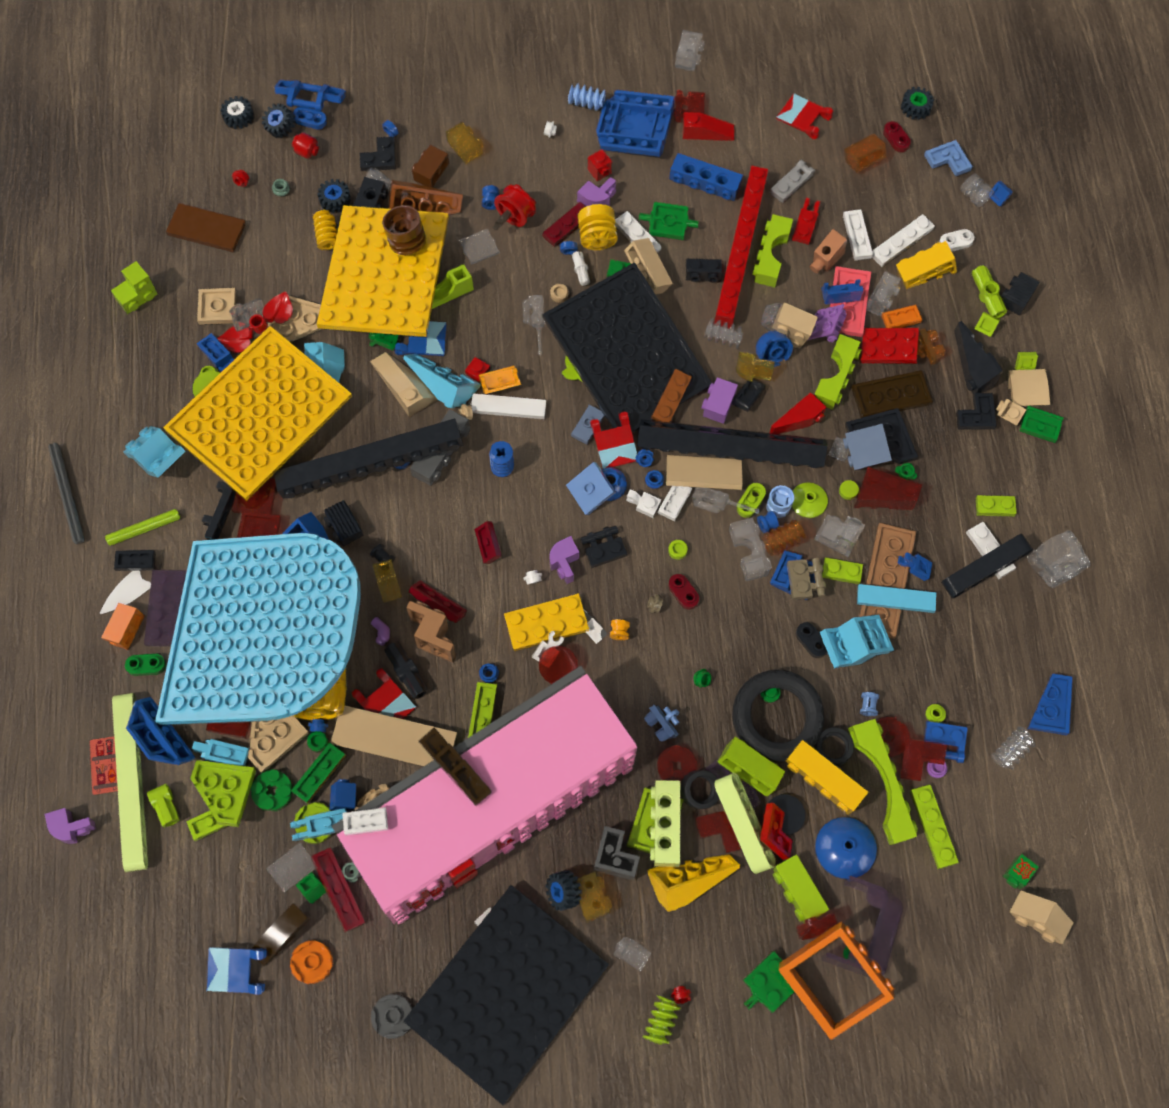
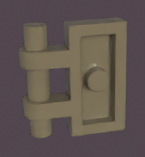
(800, 580)

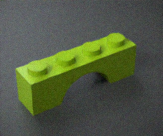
(769, 267)
(455, 284)
(843, 354)

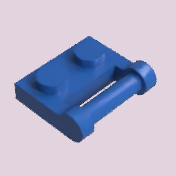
(950, 735)

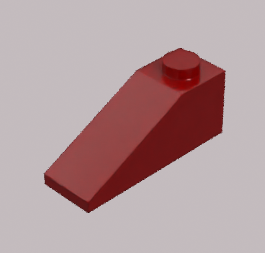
(705, 127)
(800, 416)

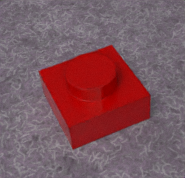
(476, 368)

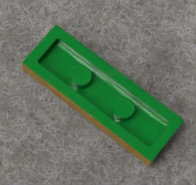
(318, 773)

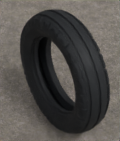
(785, 680)

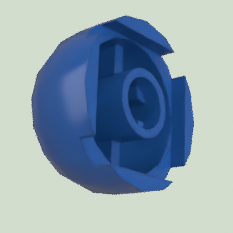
(774, 347)

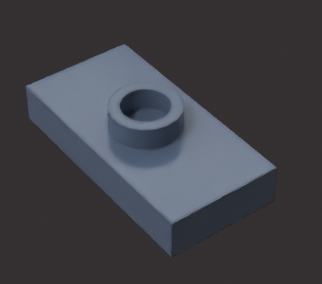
(583, 430)

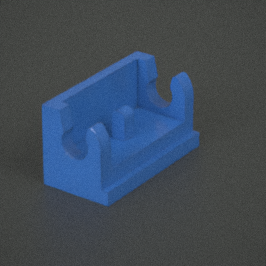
(842, 293)

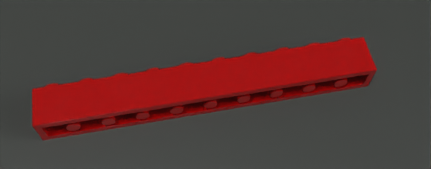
(741, 246)

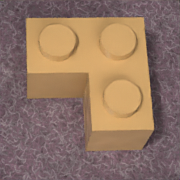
(795, 324)
(1043, 916)

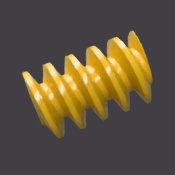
(325, 229)

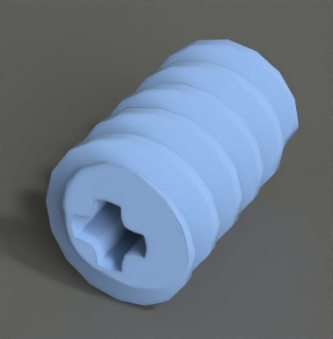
(586, 97)

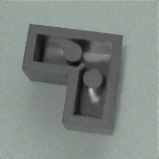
(611, 860)

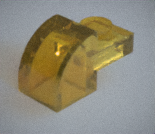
(750, 367)
(387, 581)

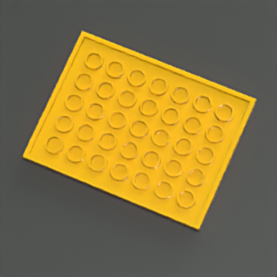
(372, 285)
(258, 412)

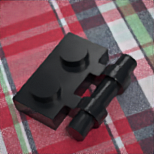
(606, 551)

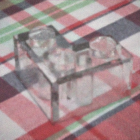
(840, 535)

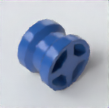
(767, 522)

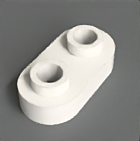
(957, 240)

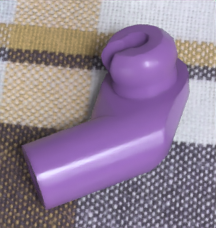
(383, 631)

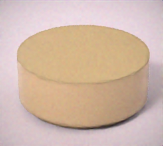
(559, 293)

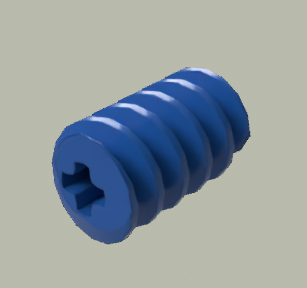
(501, 459)

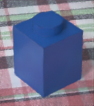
(343, 795)

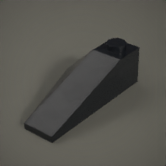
(979, 368)

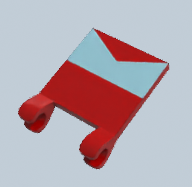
(802, 113)
(616, 444)
(387, 699)

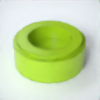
(848, 490)
(678, 549)

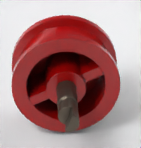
(514, 206)

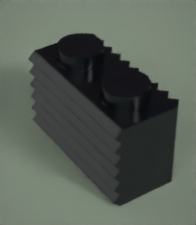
(1019, 293)
(343, 523)

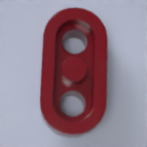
(895, 135)
(682, 591)

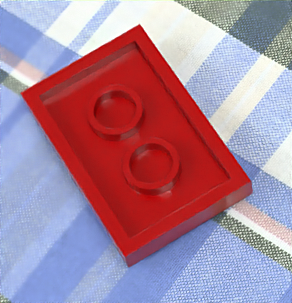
(890, 345)

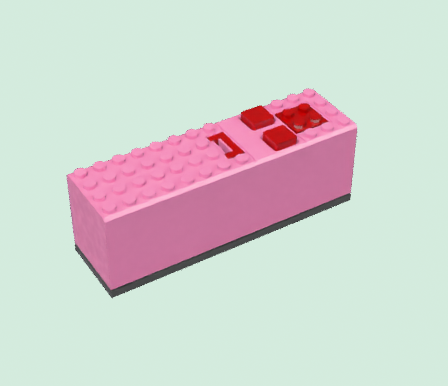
(532, 761)

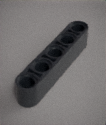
(987, 566)

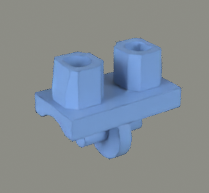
(657, 715)

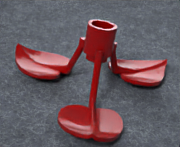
(277, 309)

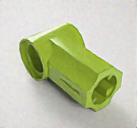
(162, 802)

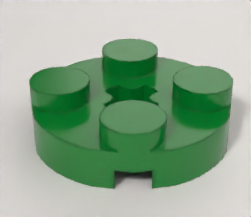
(271, 779)

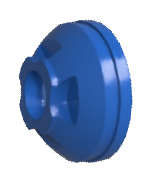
(620, 484)

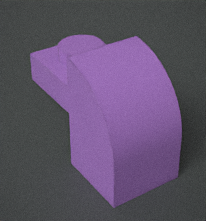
(591, 194)
(560, 557)
(64, 829)

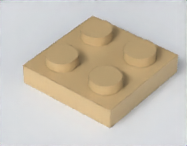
(215, 305)

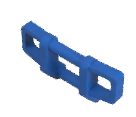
(325, 93)

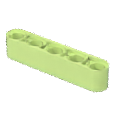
(744, 823)

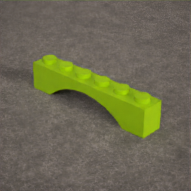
(897, 821)

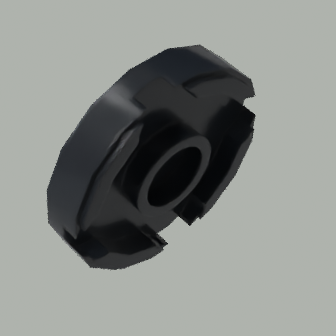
(793, 812)

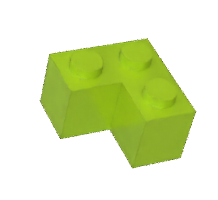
(135, 290)

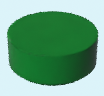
(317, 741)

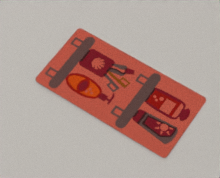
(103, 765)

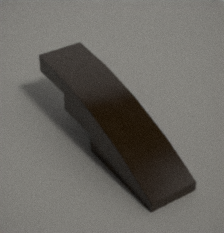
(455, 766)

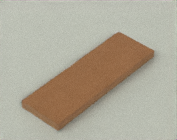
(886, 572)

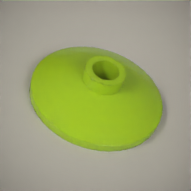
(806, 507)

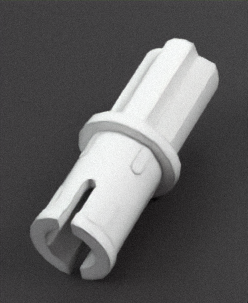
(581, 268)

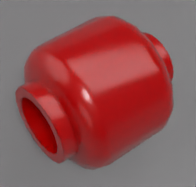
(305, 145)

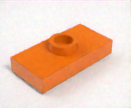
(902, 317)

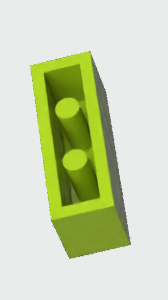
(751, 766)
(799, 889)

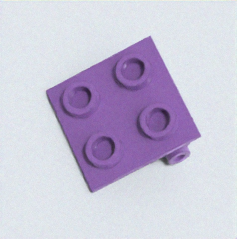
(829, 322)

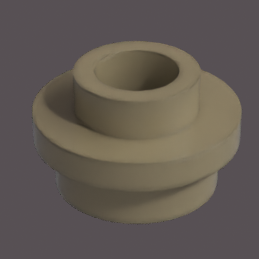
(654, 603)

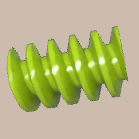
(662, 1021)

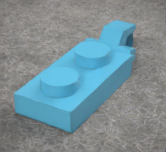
(222, 752)

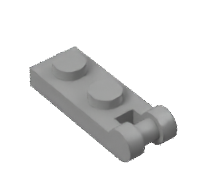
(792, 181)

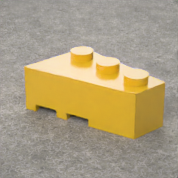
(926, 265)

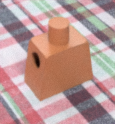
(829, 252)

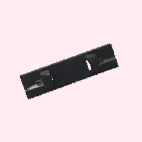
(216, 522)

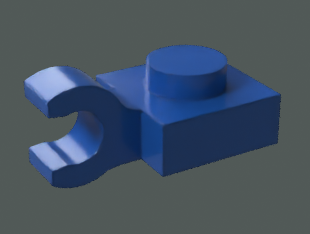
(918, 565)

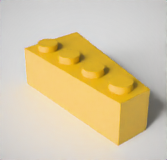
(826, 777)

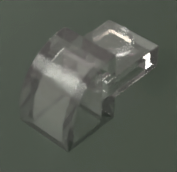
(241, 313)

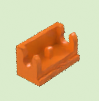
(123, 626)

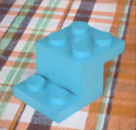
(153, 451)
(856, 641)

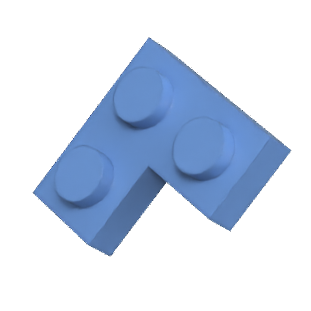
(951, 154)

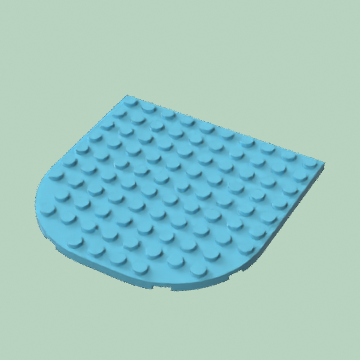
(259, 629)

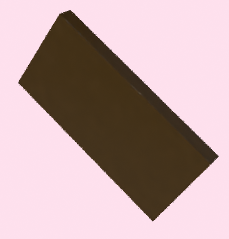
(893, 392)

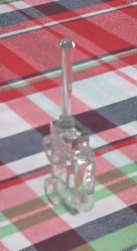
(535, 302)
(717, 498)

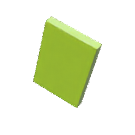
(641, 831)

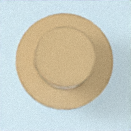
(466, 411)

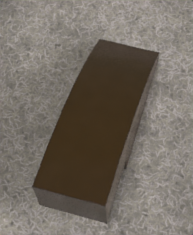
(281, 932)

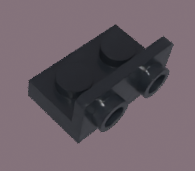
(704, 270)

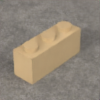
(649, 263)

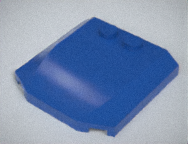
(635, 123)

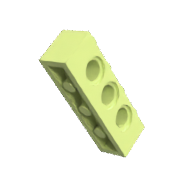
(671, 856)

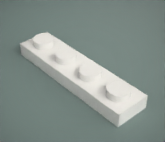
(902, 240)

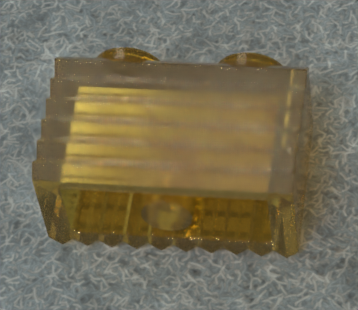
(464, 142)

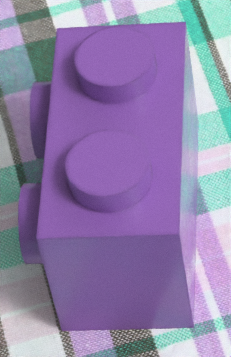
(720, 400)

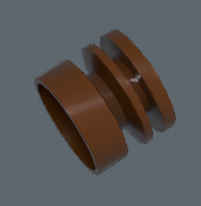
(404, 230)

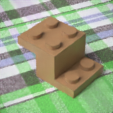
(431, 631)

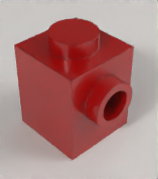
(599, 165)

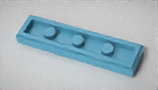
(896, 598)

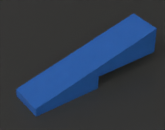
(215, 352)

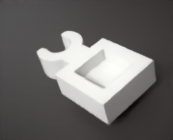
(543, 645)

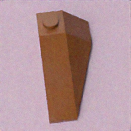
(424, 198)

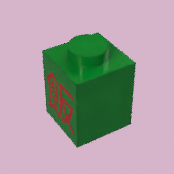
(1020, 872)

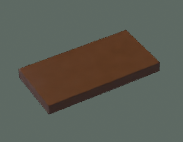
(205, 227)

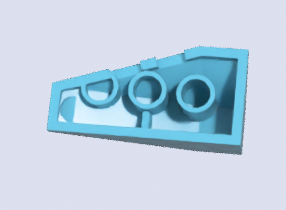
(326, 357)
(441, 382)

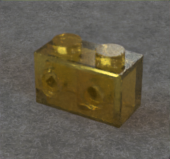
(593, 902)

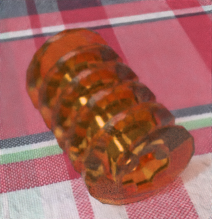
(783, 535)

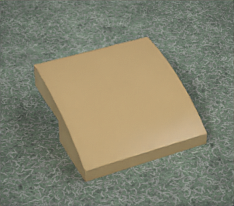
(1029, 387)

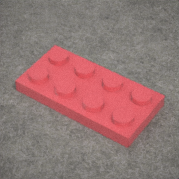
(855, 310)

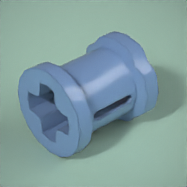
(872, 698)

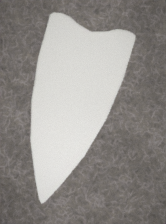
(126, 591)

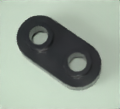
(810, 640)

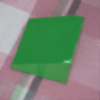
(311, 887)

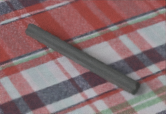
(66, 493)

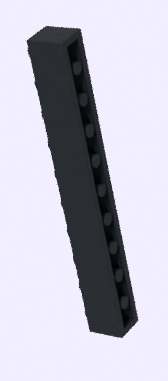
(732, 443)
(368, 458)

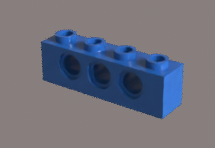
(718, 181)

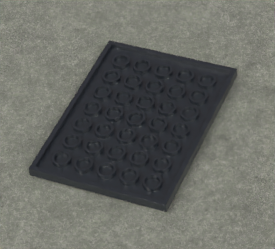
(624, 346)
(506, 994)

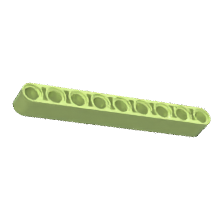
(129, 787)

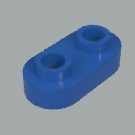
(312, 118)

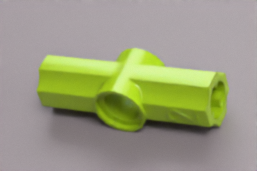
(993, 299)

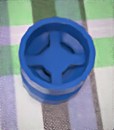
(489, 193)

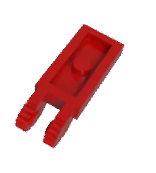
(806, 223)

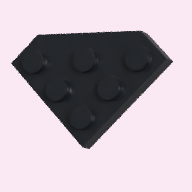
(896, 433)

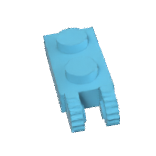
(317, 824)

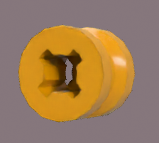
(619, 629)

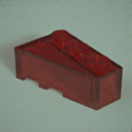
(887, 491)

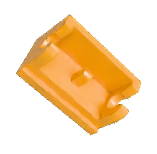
(499, 379)

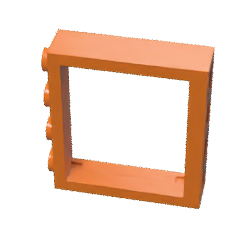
(809, 999)

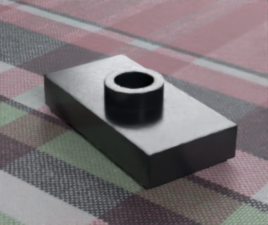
(748, 394)
(134, 560)

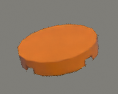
(311, 962)

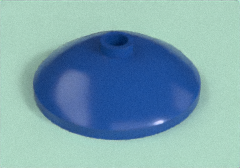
(835, 856)

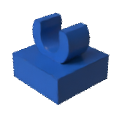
(1001, 193)

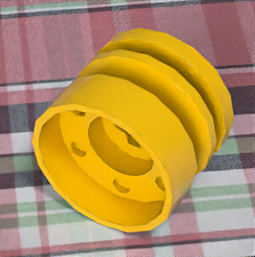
(597, 227)

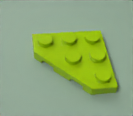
(223, 789)

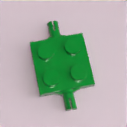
(668, 220)
(767, 984)

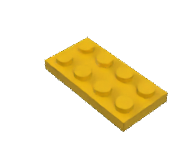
(534, 623)

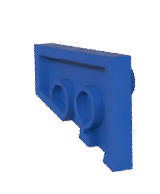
(1054, 707)

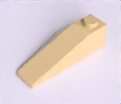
(404, 384)

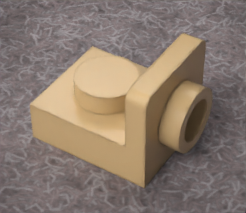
(1010, 411)

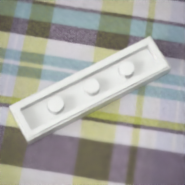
(508, 406)

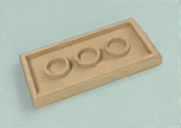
(704, 472)

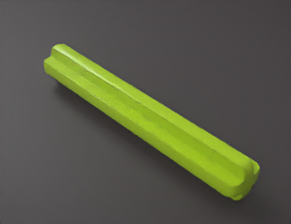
(142, 527)

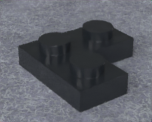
(382, 159)
(981, 417)

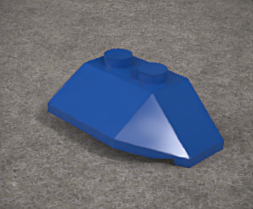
(156, 741)

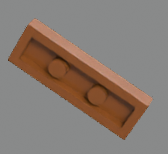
(671, 396)

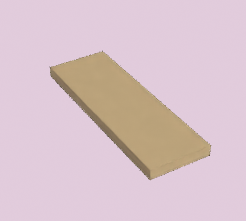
(384, 735)

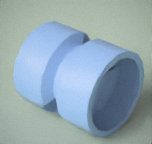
(780, 501)

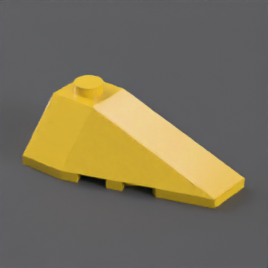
(683, 884)

